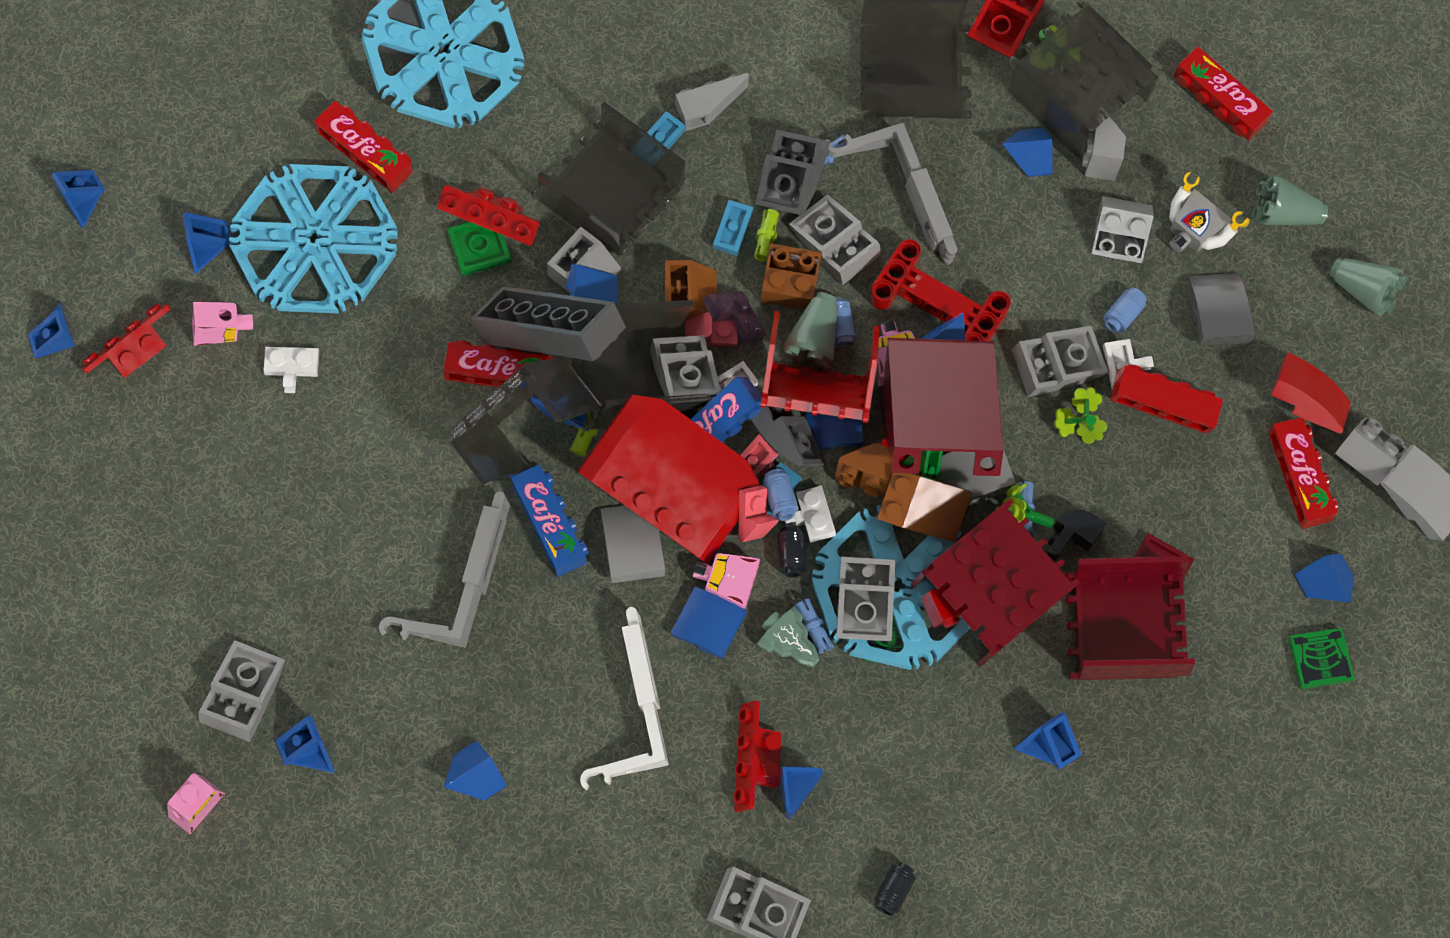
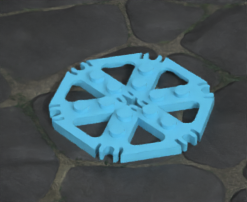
(451, 70)
(295, 236)
(906, 602)

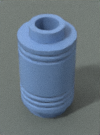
(1125, 310)
(845, 327)
(780, 494)

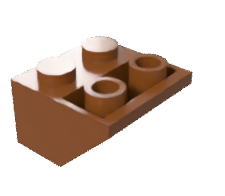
(790, 276)
(689, 282)
(866, 469)

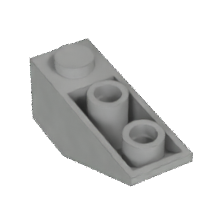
(705, 103)

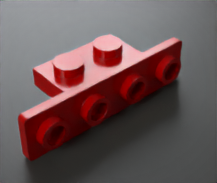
(490, 212)
(133, 347)
(757, 757)

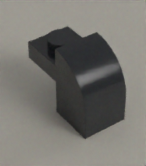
(1077, 526)

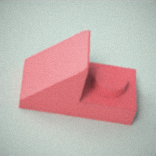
(715, 333)
(760, 456)
(753, 515)

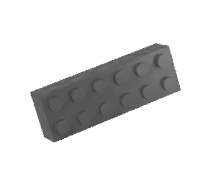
(548, 323)

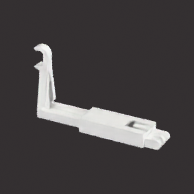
(647, 701)

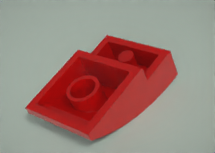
(1005, 24)
(1311, 393)

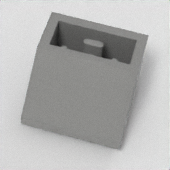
(1104, 151)
(1122, 229)
(584, 251)
(1371, 450)

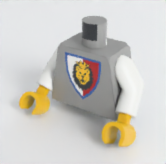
(1199, 221)

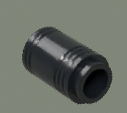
(791, 551)
(894, 889)

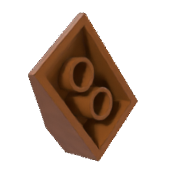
(925, 505)

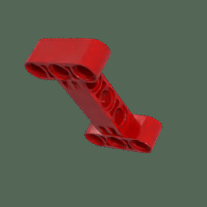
(935, 296)

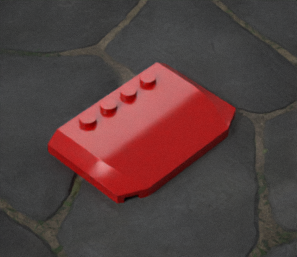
(670, 474)

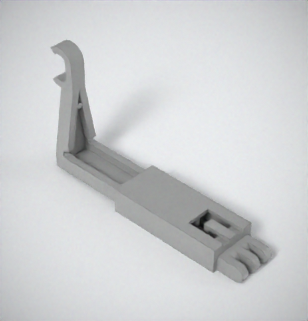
(918, 185)
(475, 579)

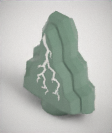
(788, 637)

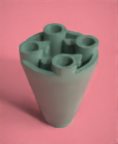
(1287, 204)
(1369, 283)
(815, 332)

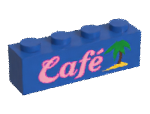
(730, 409)
(549, 520)

